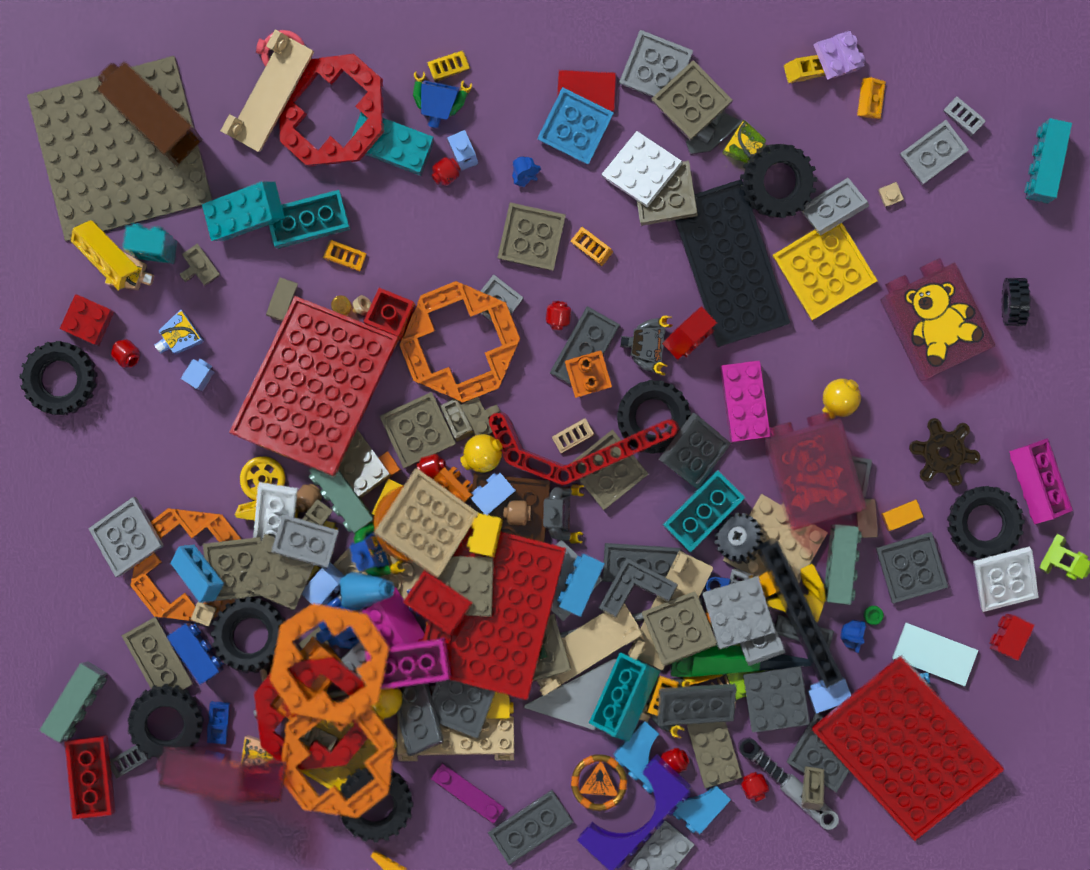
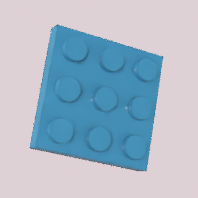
(575, 125)

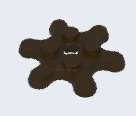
(957, 452)

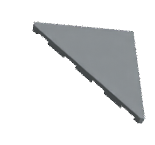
(575, 699)

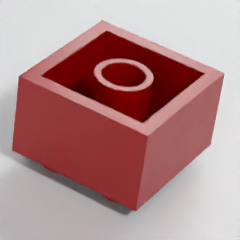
(390, 313)
(87, 320)
(690, 334)
(1011, 636)

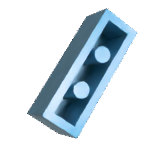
(197, 573)
(580, 584)

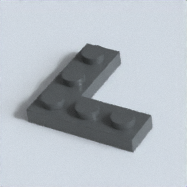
(635, 574)

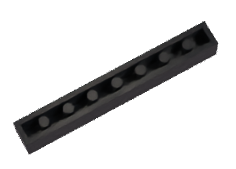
(799, 612)

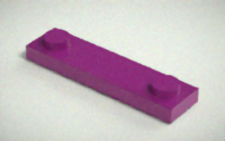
(467, 793)

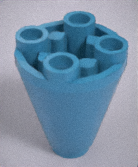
(363, 590)

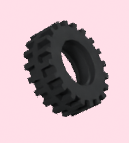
(754, 180)
(33, 374)
(646, 391)
(1010, 515)
(226, 625)
(164, 697)
(393, 822)

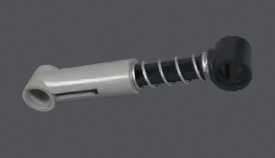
(788, 784)

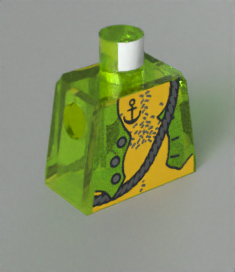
(744, 143)

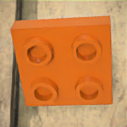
(588, 374)
(449, 482)

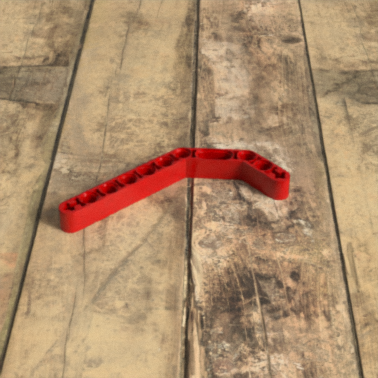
(572, 468)

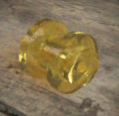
(341, 305)

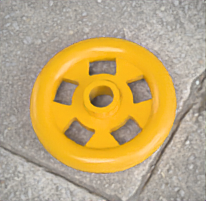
(261, 462)

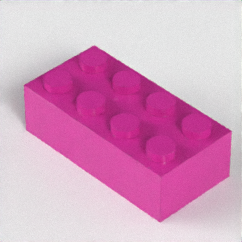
(745, 401)
(416, 663)

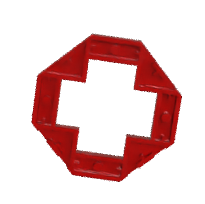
(370, 105)
(270, 717)

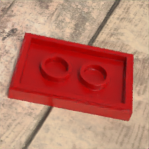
(593, 86)
(437, 602)

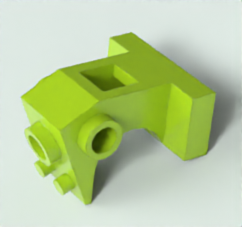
(1079, 568)

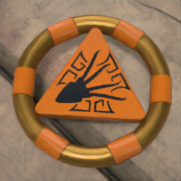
(599, 782)

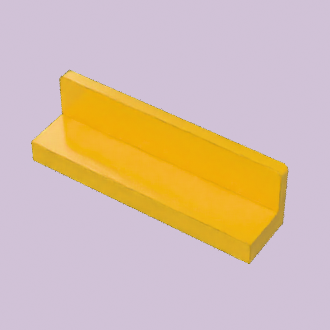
(103, 253)

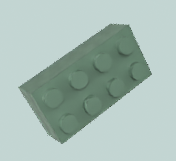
(344, 499)
(841, 563)
(73, 702)

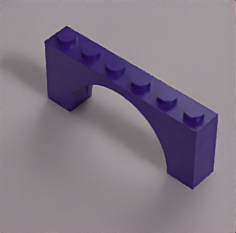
(613, 847)

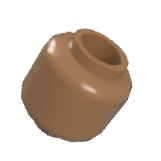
(307, 496)
(517, 512)

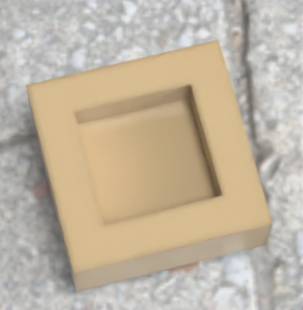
(890, 194)
(203, 613)

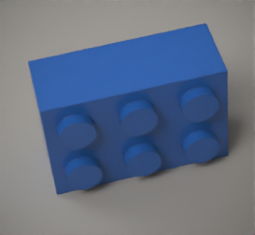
(196, 652)

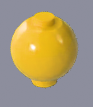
(841, 398)
(482, 453)
(389, 702)

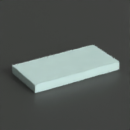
(935, 654)

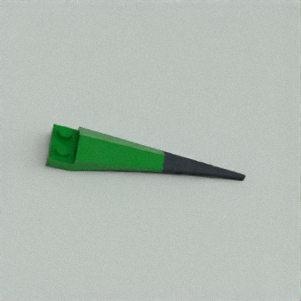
(729, 660)

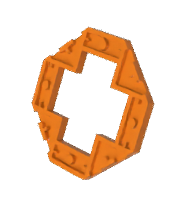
(476, 303)
(193, 523)
(288, 654)
(333, 801)

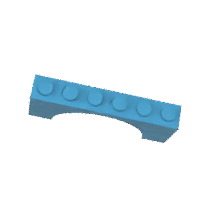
(696, 810)

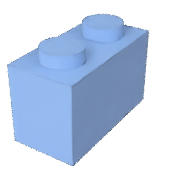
(198, 374)
(492, 494)
(323, 585)
(827, 698)

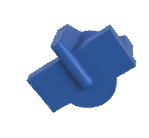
(524, 171)
(853, 634)

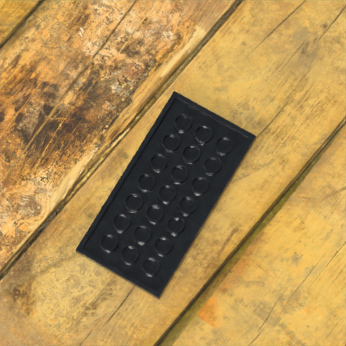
(731, 265)

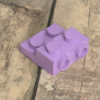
(839, 55)

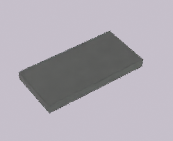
(590, 335)
(652, 557)
(696, 704)
(418, 719)
(530, 827)

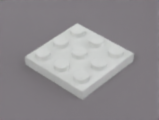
(642, 169)
(1006, 579)

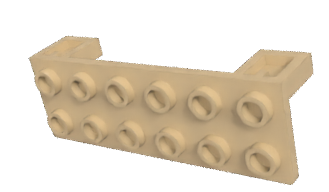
(270, 92)
(690, 576)
(593, 643)
(495, 739)

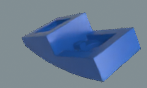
(218, 722)

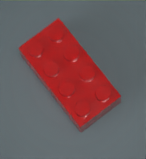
(90, 777)

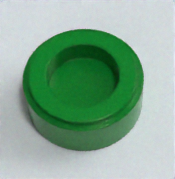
(873, 615)

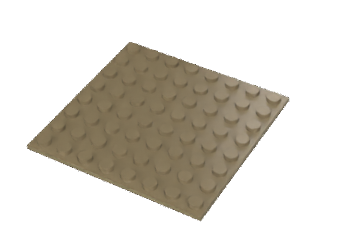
(104, 164)

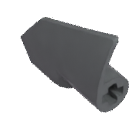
(713, 133)

